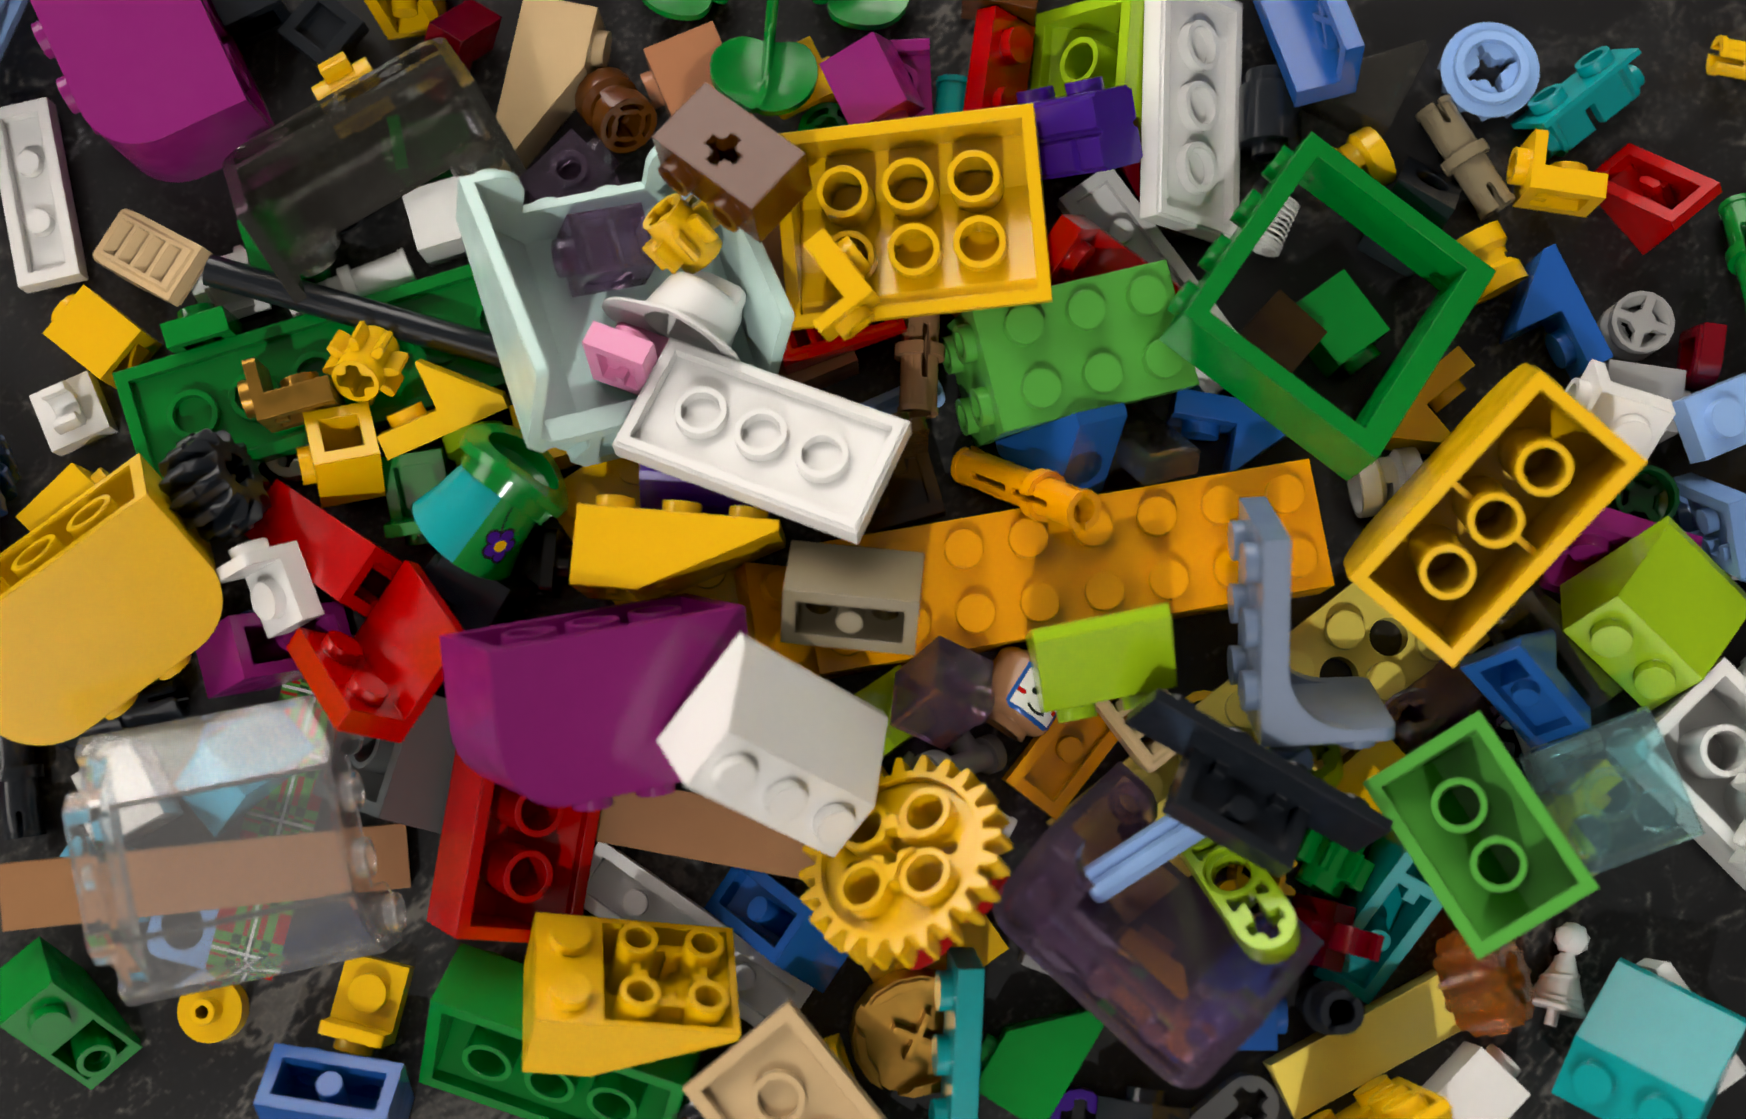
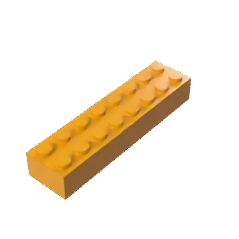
(1153, 545)

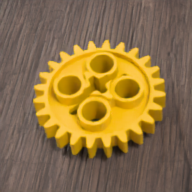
(899, 860)

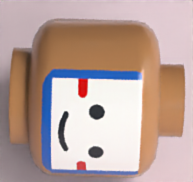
(1016, 700)

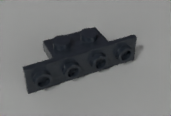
(1247, 793)

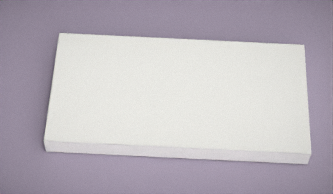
(1191, 115)
(763, 439)

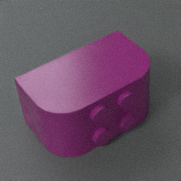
(154, 80)
(581, 696)

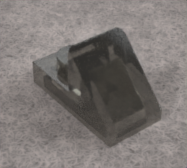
(1149, 452)

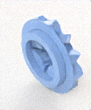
(1496, 46)

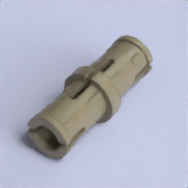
(1465, 157)

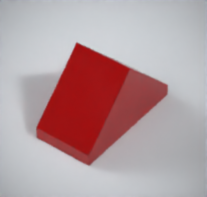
(1652, 195)

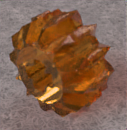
(1485, 993)

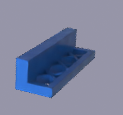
(1313, 46)

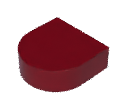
(1702, 354)

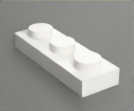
(38, 198)

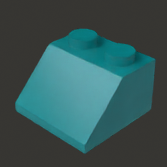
(1649, 1050)

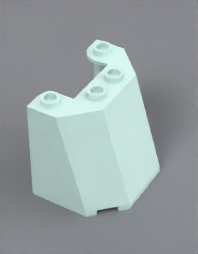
(542, 327)

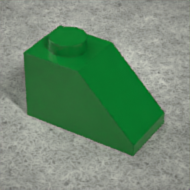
(1036, 1061)

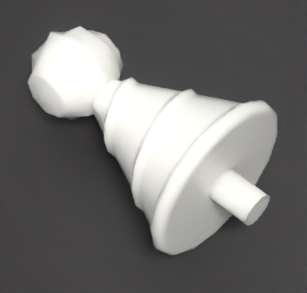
(1560, 985)

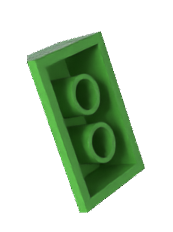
(1480, 835)

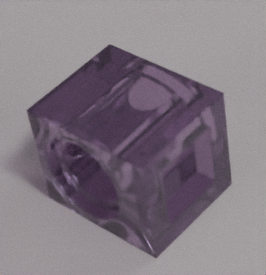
(603, 250)

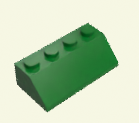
(477, 1054)

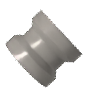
(1645, 315)

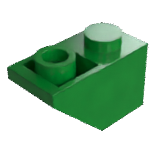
(63, 1014)

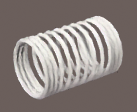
(1267, 245)

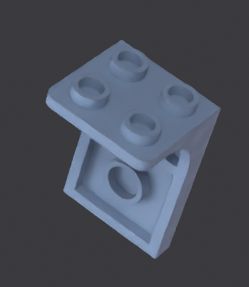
(1282, 704)

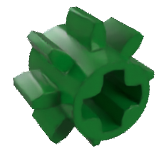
(1330, 867)

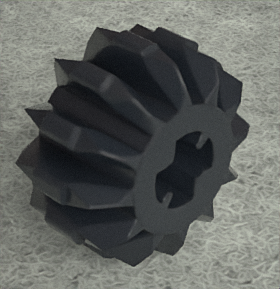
(214, 485)

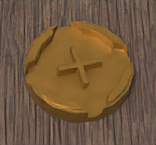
(895, 1032)

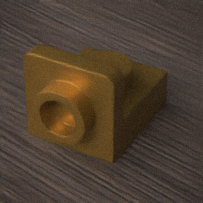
(284, 406)

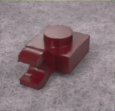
(1335, 927)

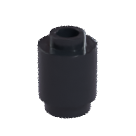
(1267, 115)

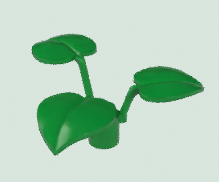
(778, 75)

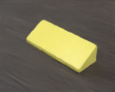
(1390, 1034)

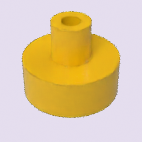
(226, 1013)

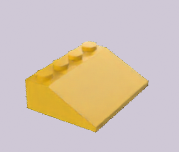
(934, 206)

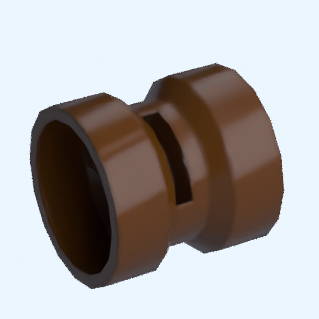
(615, 110)

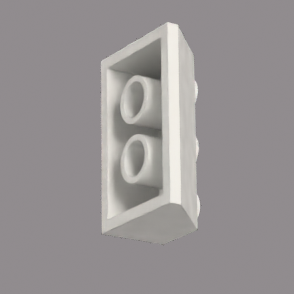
(779, 746)

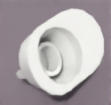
(687, 308)

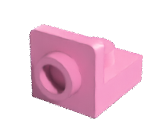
(622, 354)

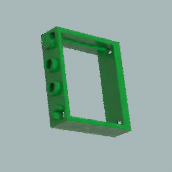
(1267, 386)

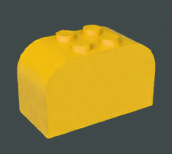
(1489, 511)
(100, 607)

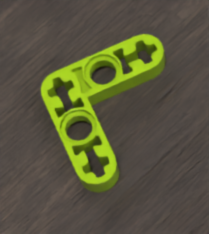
(1208, 858)

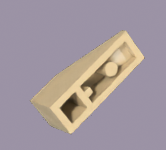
(548, 60)

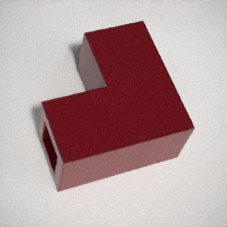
(468, 29)

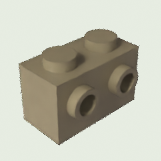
(851, 597)

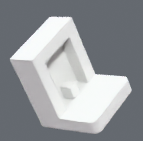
(1629, 412)

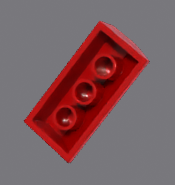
(506, 860)

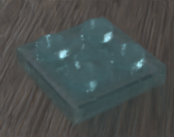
(1613, 791)

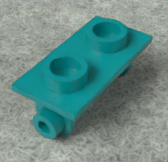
(1600, 83)

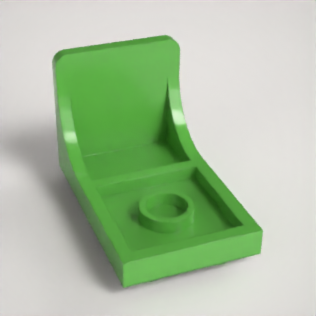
(1065, 355)

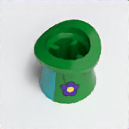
(491, 501)

